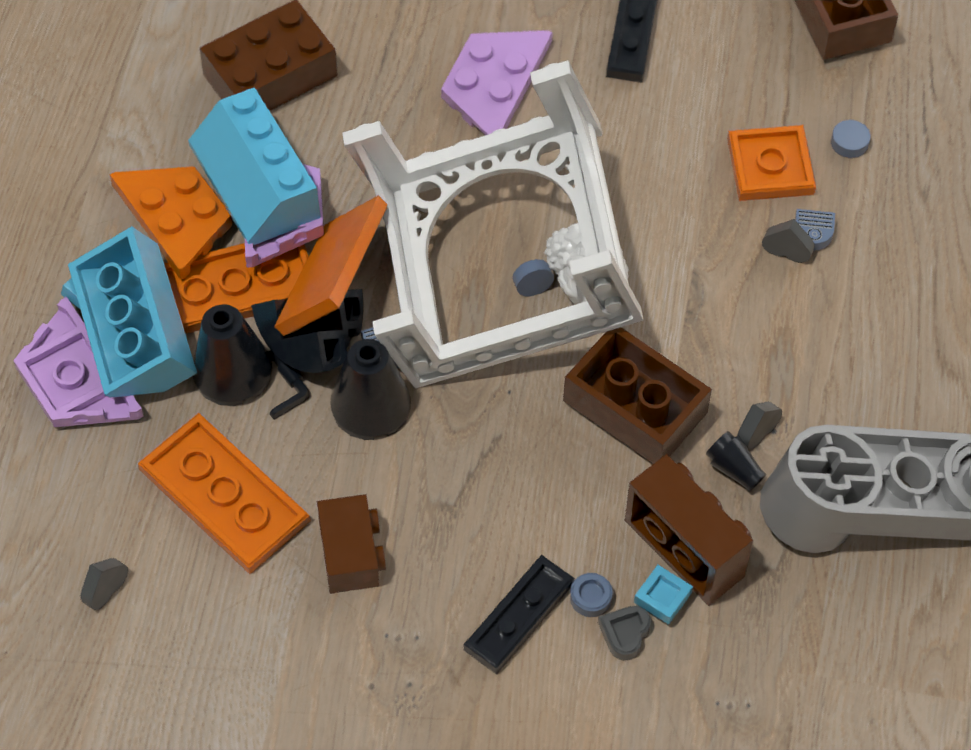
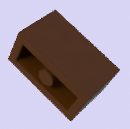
(349, 544)

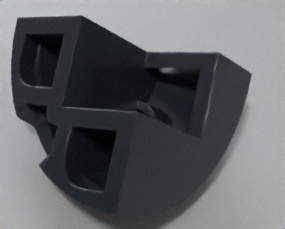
(317, 345)

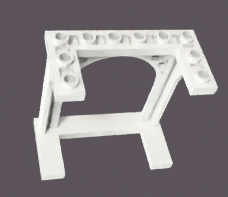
(571, 126)

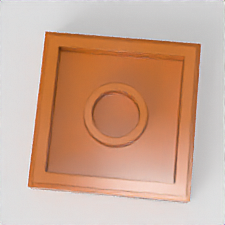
(771, 162)

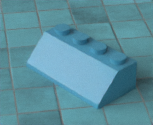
(254, 168)
(131, 316)

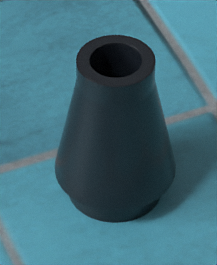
(735, 460)

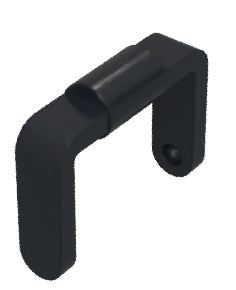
(294, 380)

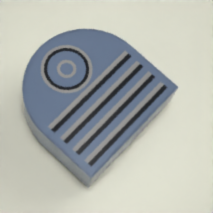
(817, 225)

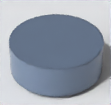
(850, 138)
(533, 277)
(591, 595)

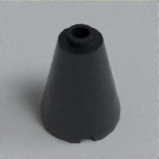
(230, 358)
(370, 393)

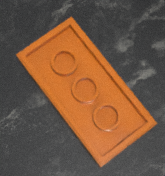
(331, 266)
(226, 280)
(224, 493)

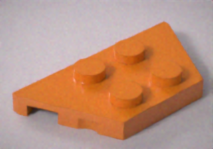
(175, 211)

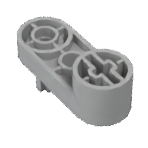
(850, 483)

